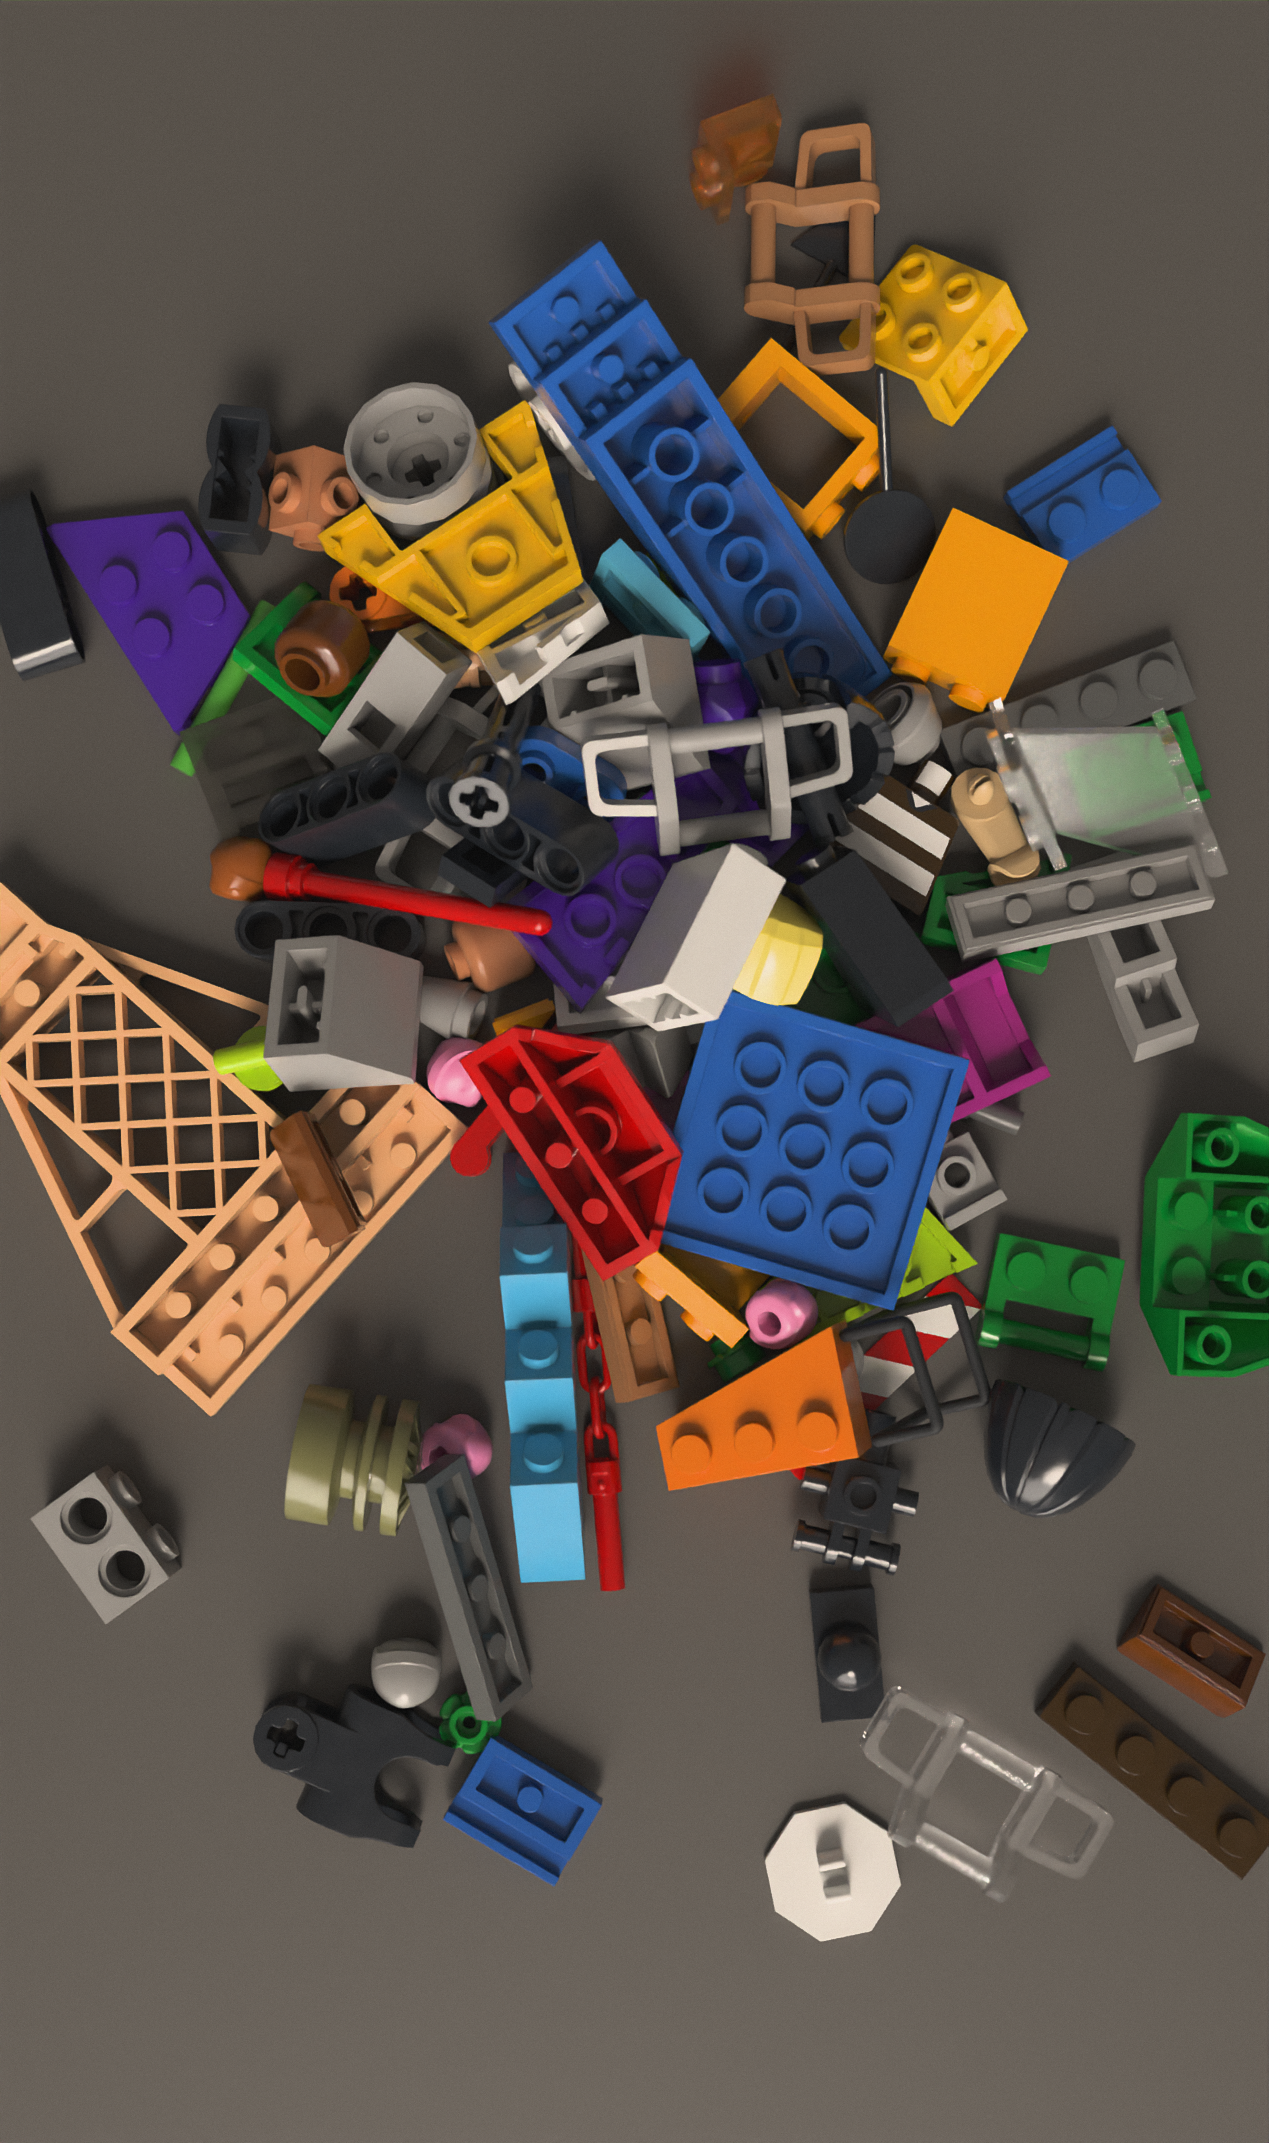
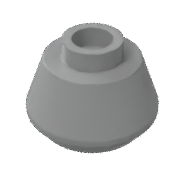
(912, 721)

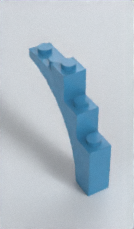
(540, 1380)

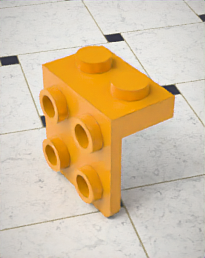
(704, 1287)

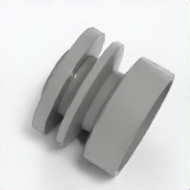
(417, 459)

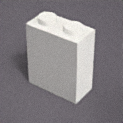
(696, 938)

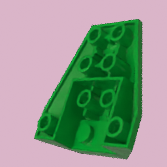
(1208, 1246)

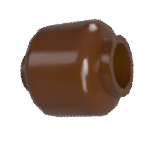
(321, 649)

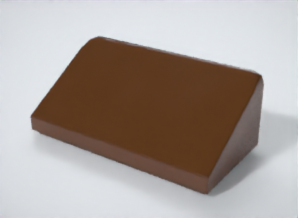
(317, 1178)
(1192, 1653)

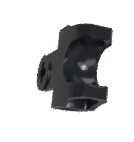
(341, 1757)

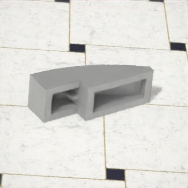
(1143, 985)

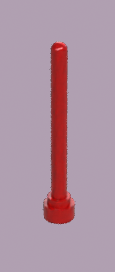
(294, 879)

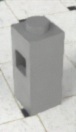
(397, 697)

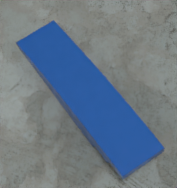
(681, 471)

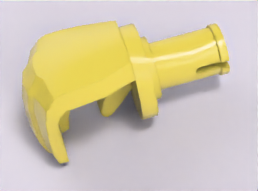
(782, 955)

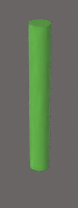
(223, 691)

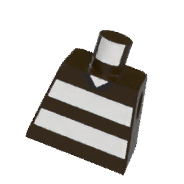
(905, 836)

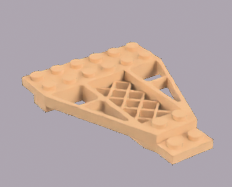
(259, 1257)

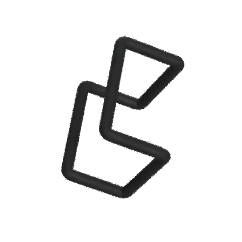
(887, 1321)

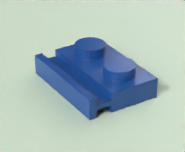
(1083, 497)
(523, 1809)

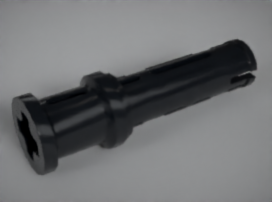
(507, 763)

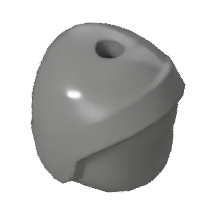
(405, 1671)

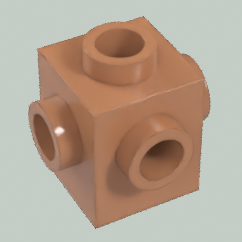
(310, 494)

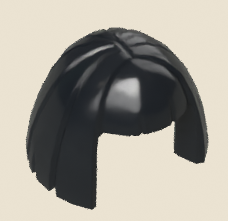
(869, 741)
(1046, 1454)

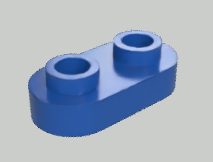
(564, 766)

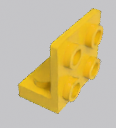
(942, 329)

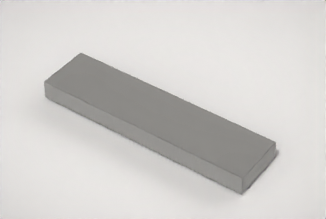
(1079, 902)

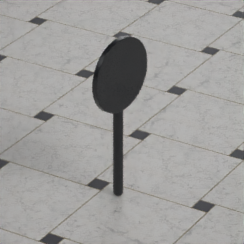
(891, 529)

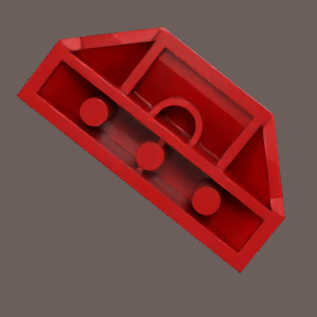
(584, 1137)

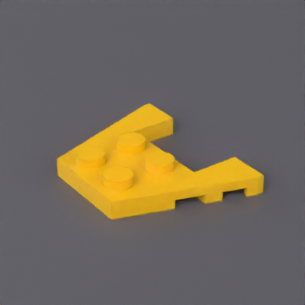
(486, 563)

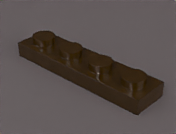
(1156, 1770)

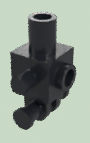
(860, 1495)

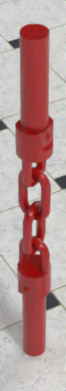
(602, 1473)

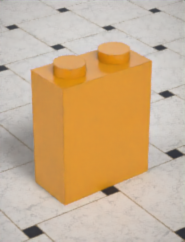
(974, 611)

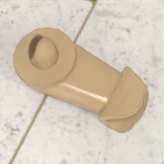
(993, 825)

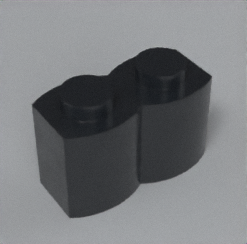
(236, 488)

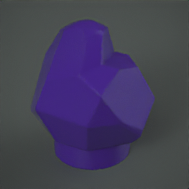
(724, 692)

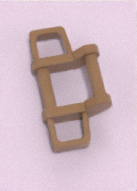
(807, 206)

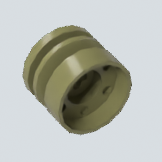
(352, 1459)

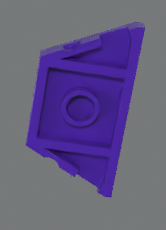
(159, 601)

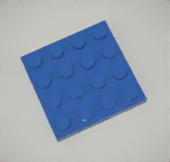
(809, 1147)

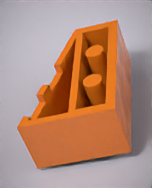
(774, 1419)

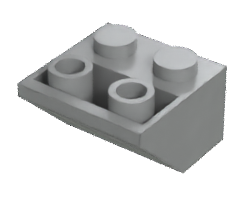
(623, 691)
(342, 1014)

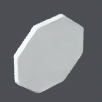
(832, 1871)

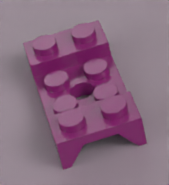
(981, 1026)

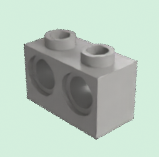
(93, 1553)

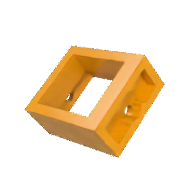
(860, 469)

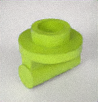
(248, 1061)

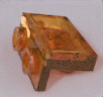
(733, 153)

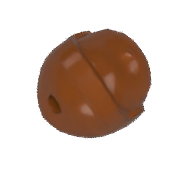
(239, 868)

